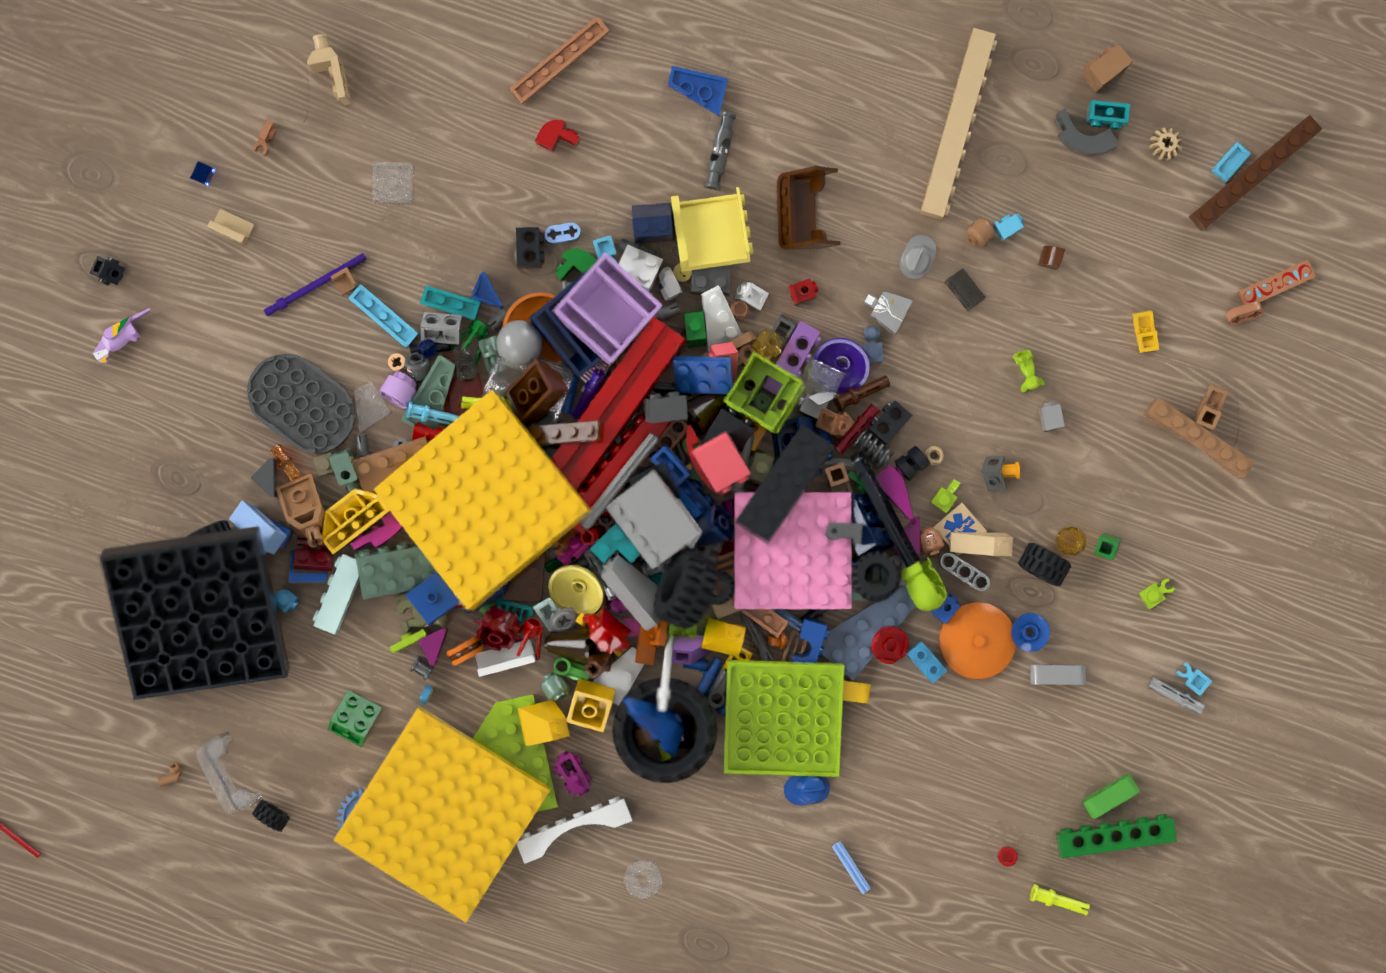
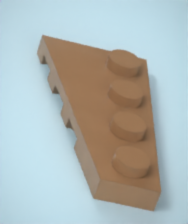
(379, 465)

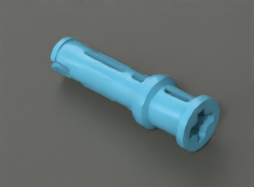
(425, 413)

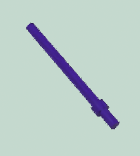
(283, 303)

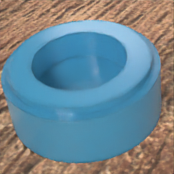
(426, 694)

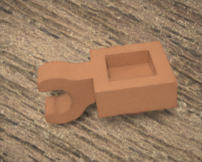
(267, 132)

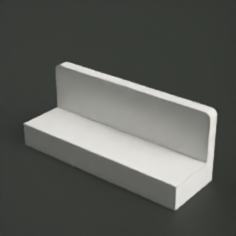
(495, 661)

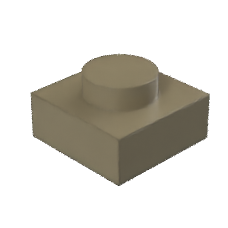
(323, 464)

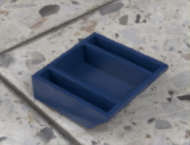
(563, 341)

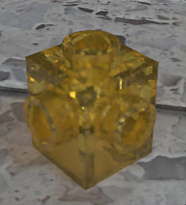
(767, 344)

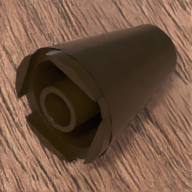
(703, 411)
(571, 644)

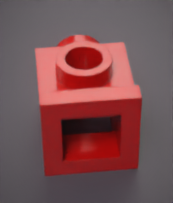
(796, 294)

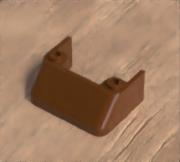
(798, 211)

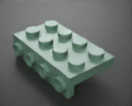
(392, 569)

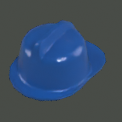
(806, 789)

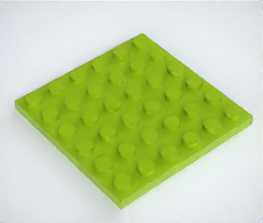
(783, 718)

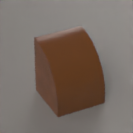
(1051, 257)

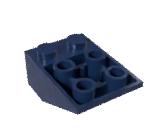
(873, 530)

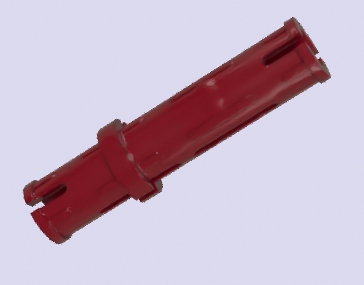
(855, 430)

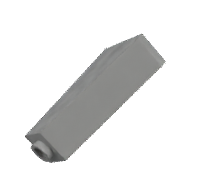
(632, 589)

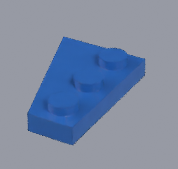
(699, 87)

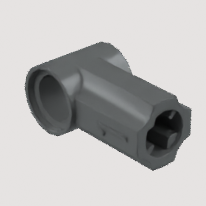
(719, 686)

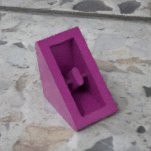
(433, 645)

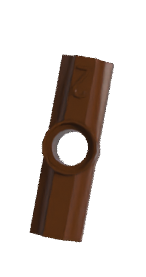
(599, 663)

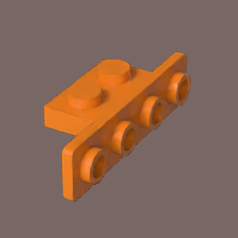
(648, 642)

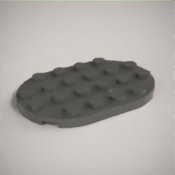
(301, 403)

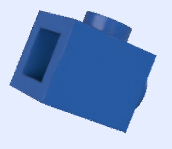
(947, 610)

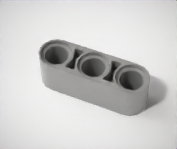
(973, 574)
(1057, 674)

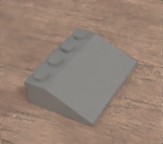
(653, 519)

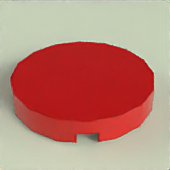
(890, 644)

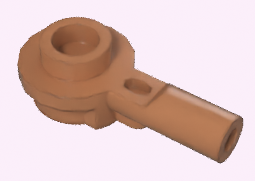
(739, 309)

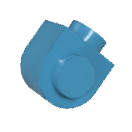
(286, 600)

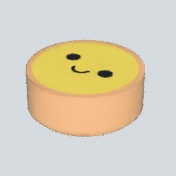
(681, 276)

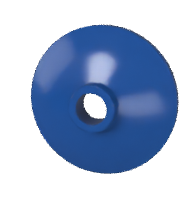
(1039, 628)

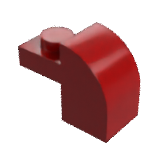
(554, 131)

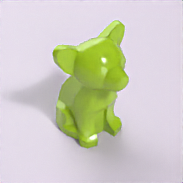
(1027, 367)

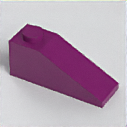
(896, 491)

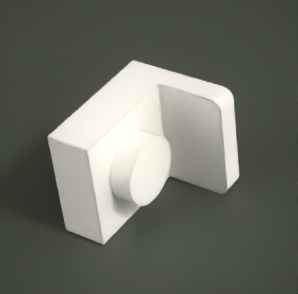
(751, 295)

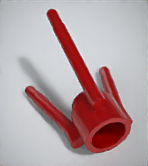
(531, 628)

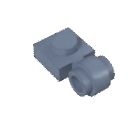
(873, 349)

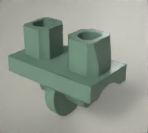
(489, 352)

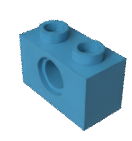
(926, 661)

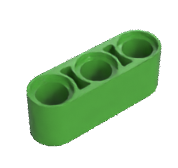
(1111, 796)

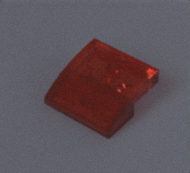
(457, 390)

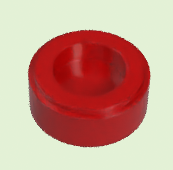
(1007, 856)

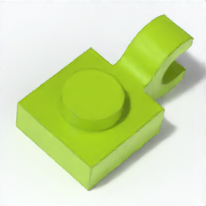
(944, 497)

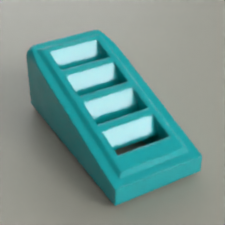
(530, 610)

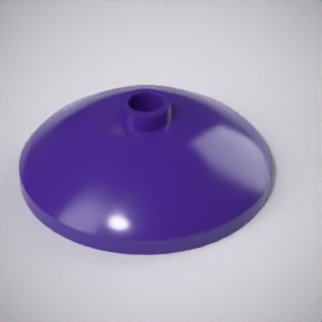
(857, 364)

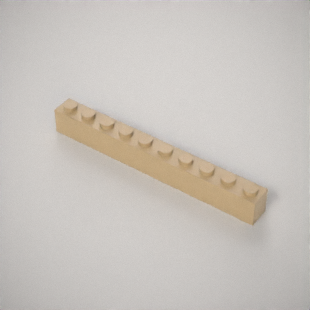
(957, 124)

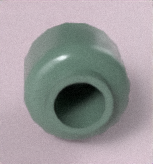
(555, 687)

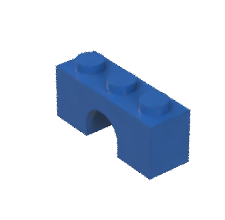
(814, 632)

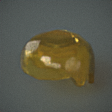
(1071, 540)

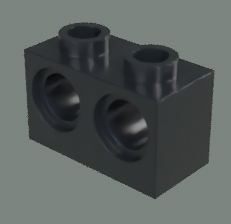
(524, 247)
(892, 424)

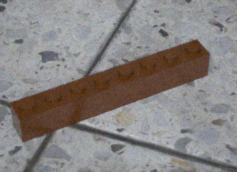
(1255, 172)

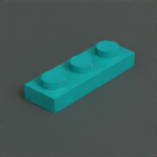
(450, 303)

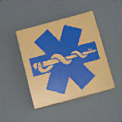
(958, 520)

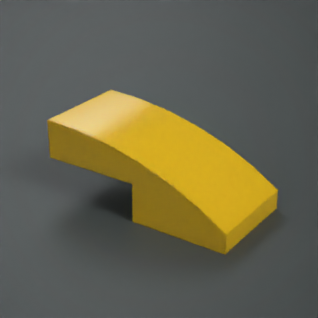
(1145, 331)

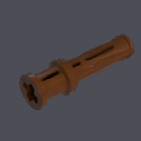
(853, 395)

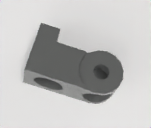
(845, 530)

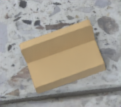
(231, 226)

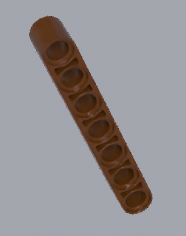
(673, 437)

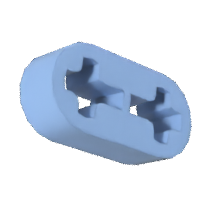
(561, 229)

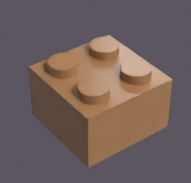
(1106, 68)

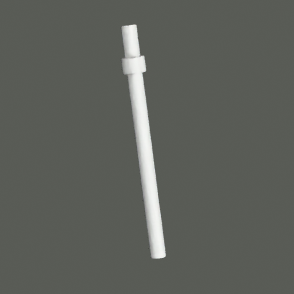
(664, 692)

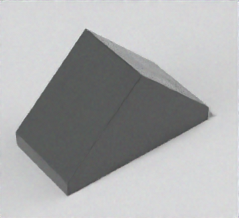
(267, 477)

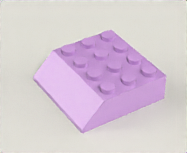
(607, 308)

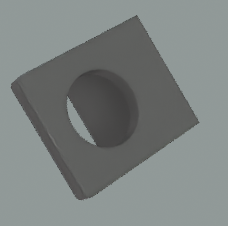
(993, 474)

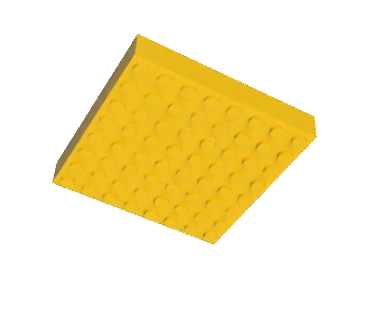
(482, 500)
(442, 814)

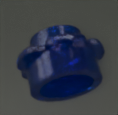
(427, 348)

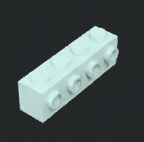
(339, 595)

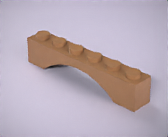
(1189, 430)

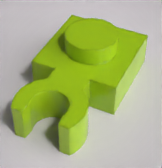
(1154, 594)

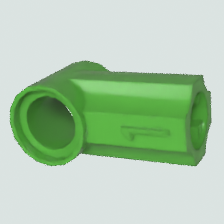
(573, 671)

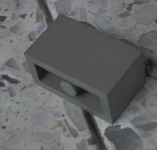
(665, 408)

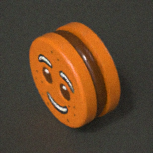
(465, 650)

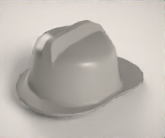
(918, 256)

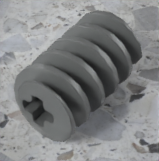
(872, 448)

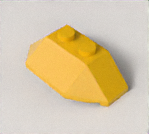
(351, 517)

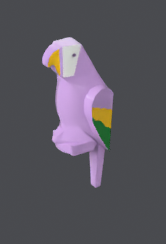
(118, 336)

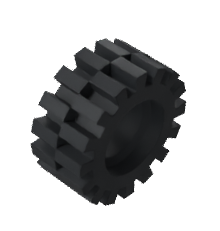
(729, 589)
(271, 815)

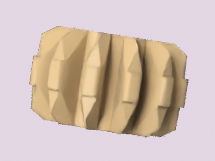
(1171, 140)

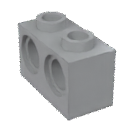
(441, 328)

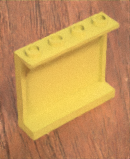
(712, 231)

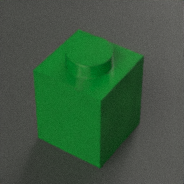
(1108, 546)

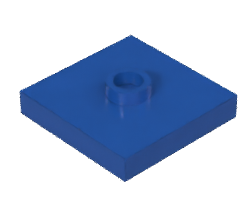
(432, 599)

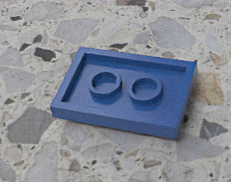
(703, 375)

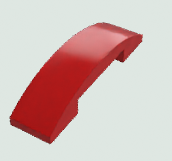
(691, 440)

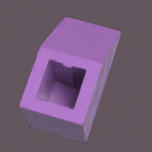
(688, 650)

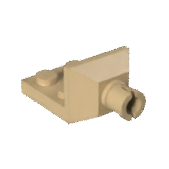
(326, 59)

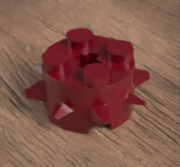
(498, 629)

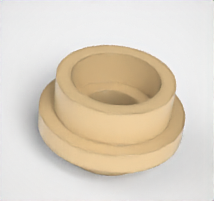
(940, 455)

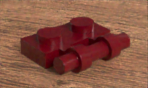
(312, 559)

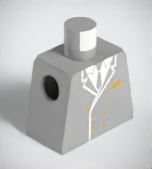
(888, 310)

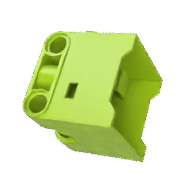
(756, 371)

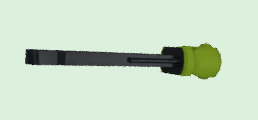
(921, 579)

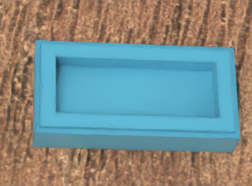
(1231, 162)

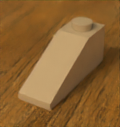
(981, 543)

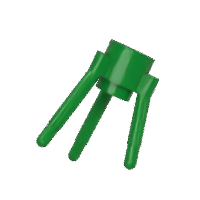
(475, 330)

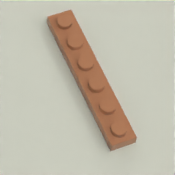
(559, 60)

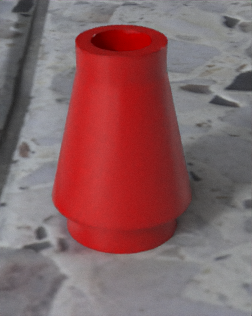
(592, 535)

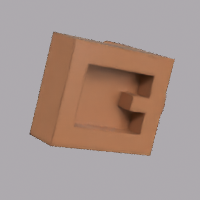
(832, 422)

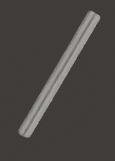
(619, 480)

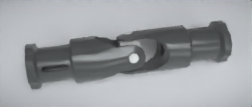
(722, 137)

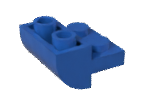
(694, 498)

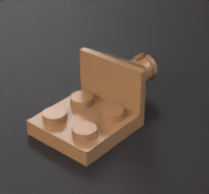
(303, 508)

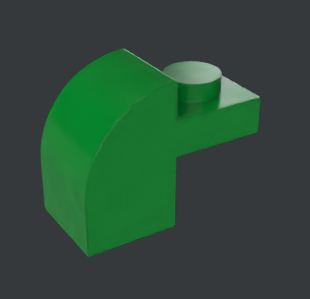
(577, 259)

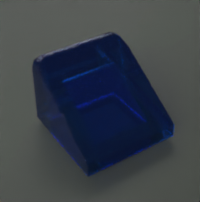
(202, 173)

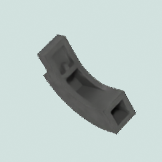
(1081, 143)

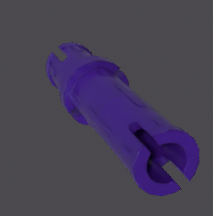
(591, 388)

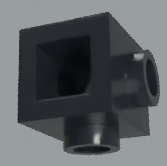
(107, 270)

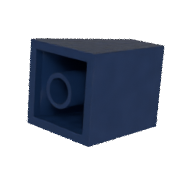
(652, 223)

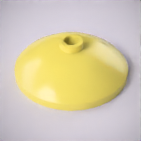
(567, 591)

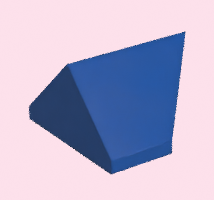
(485, 292)

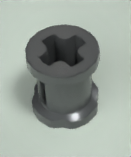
(422, 668)

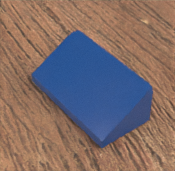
(675, 466)

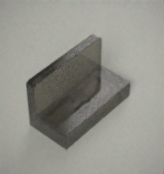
(965, 289)

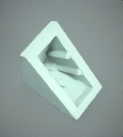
(544, 610)

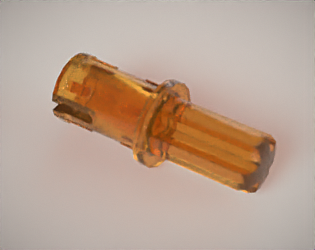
(285, 462)

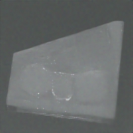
(821, 377)
(370, 406)

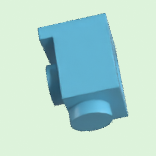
(1008, 226)

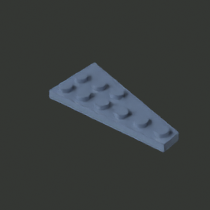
(853, 638)

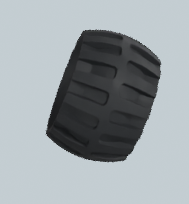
(679, 768)

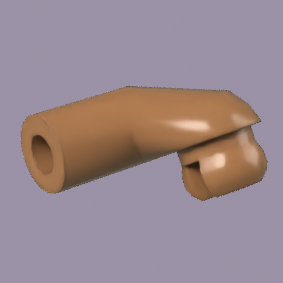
(173, 775)

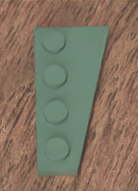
(433, 390)

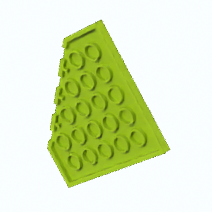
(504, 736)

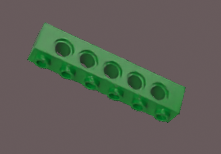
(1165, 834)

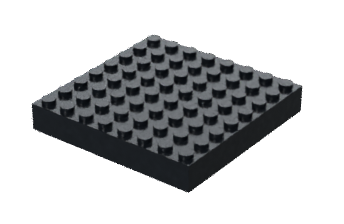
(195, 612)

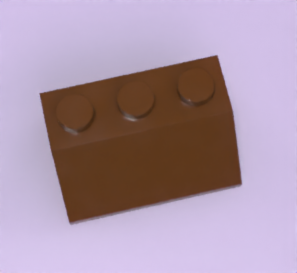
(536, 391)

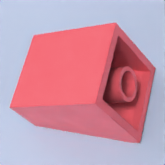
(722, 463)

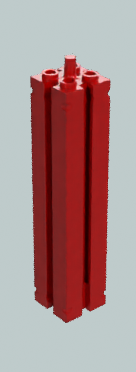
(620, 399)

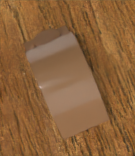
(1210, 407)
(838, 478)

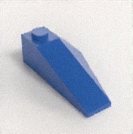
(661, 725)

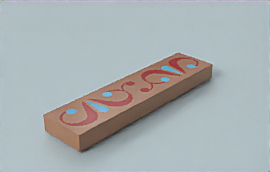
(1277, 283)

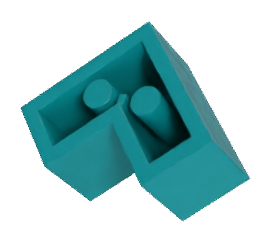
(615, 540)

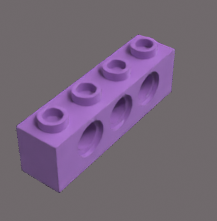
(802, 332)

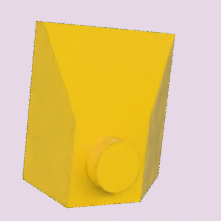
(723, 636)
(542, 723)

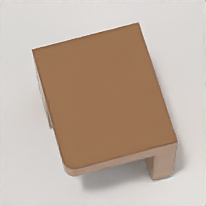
(345, 281)

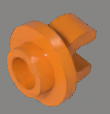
(781, 641)

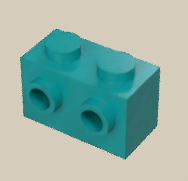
(1108, 114)

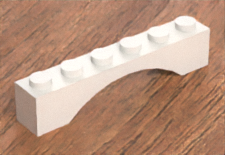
(612, 814)

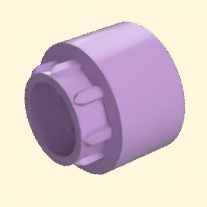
(398, 389)

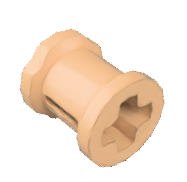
(392, 365)

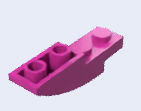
(379, 534)

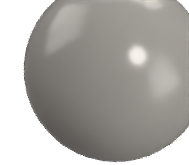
(519, 342)

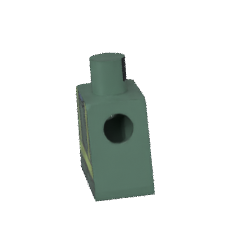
(340, 462)

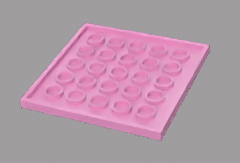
(800, 562)

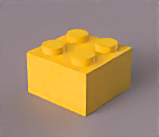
(590, 705)

